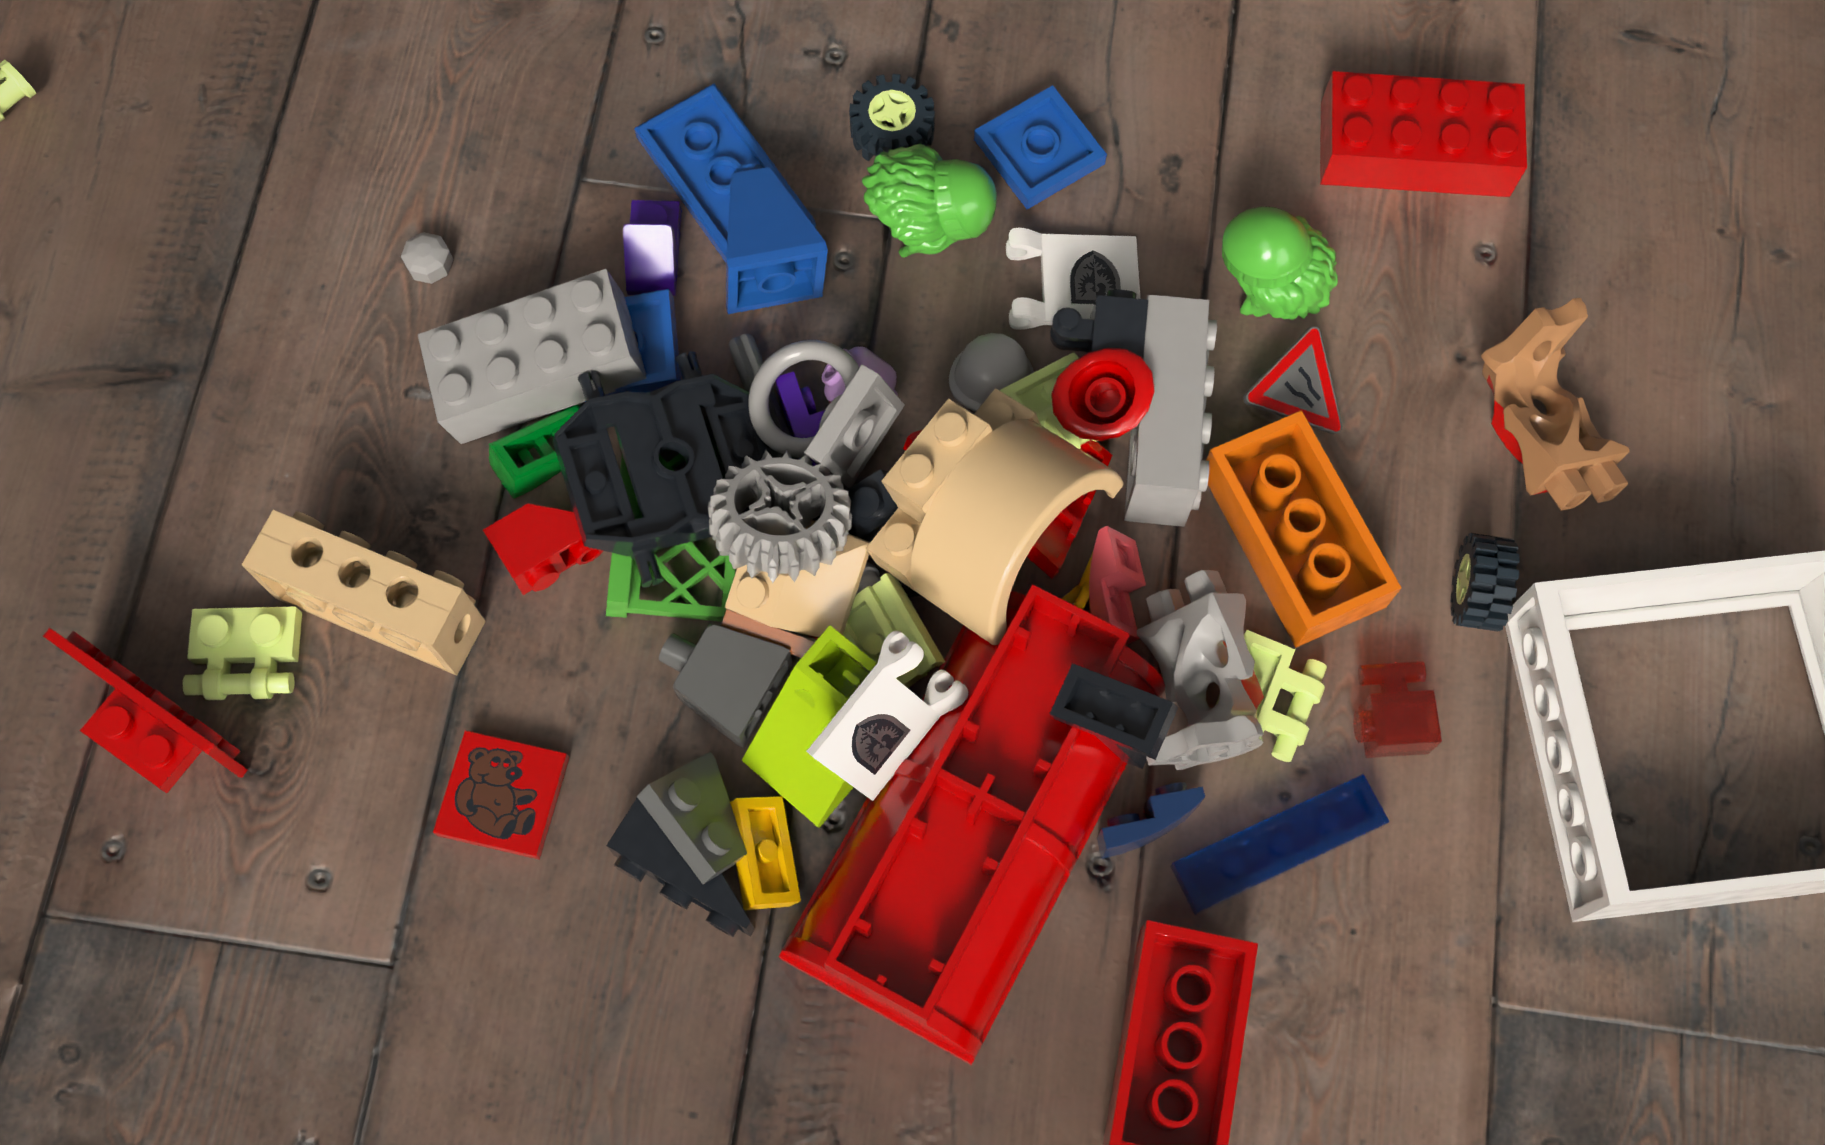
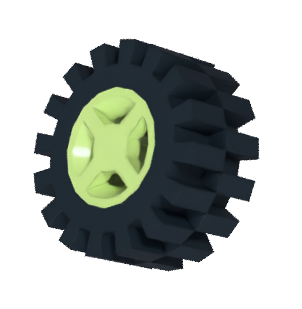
(893, 102)
(1484, 582)

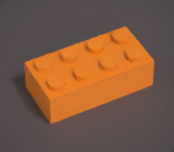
(1300, 529)

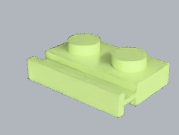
(883, 610)

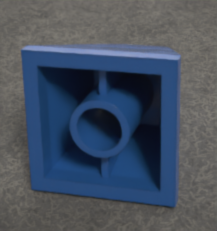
(771, 245)

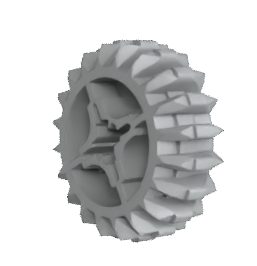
(773, 531)

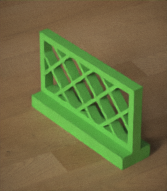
(625, 578)

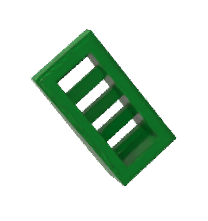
(517, 445)

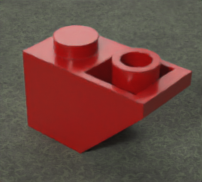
(538, 545)

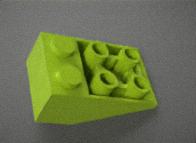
(800, 713)

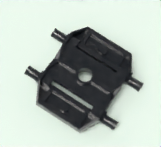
(695, 416)

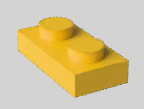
(768, 868)

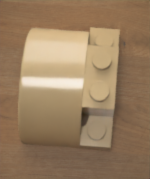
(976, 502)

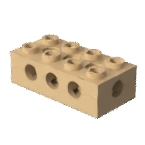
(365, 590)

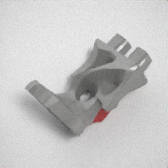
(1201, 647)

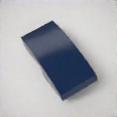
(1163, 814)

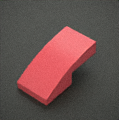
(1114, 575)

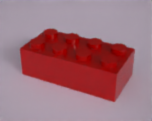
(1423, 134)
(1181, 1038)

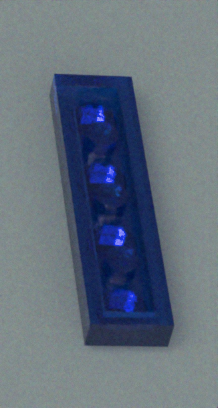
(1279, 844)

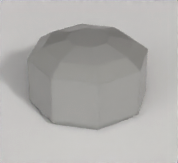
(427, 257)

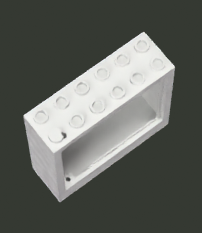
(1563, 730)

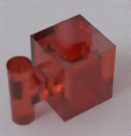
(1396, 719)

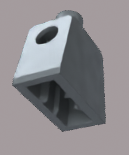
(727, 678)

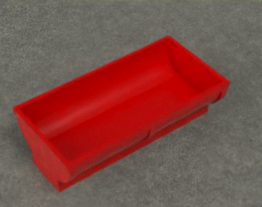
(971, 833)

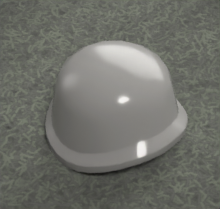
(984, 365)

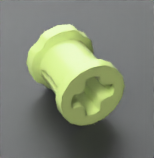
(12, 87)

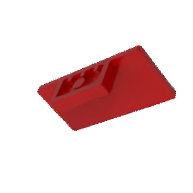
(142, 723)

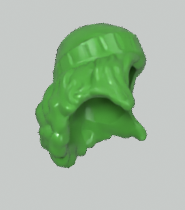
(929, 198)
(1279, 263)

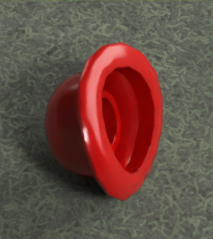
(1103, 394)

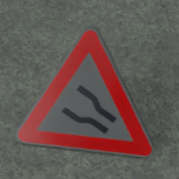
(1299, 382)

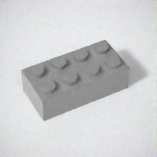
(528, 356)
(1169, 441)

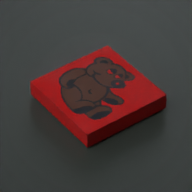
(501, 795)

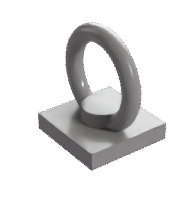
(852, 421)

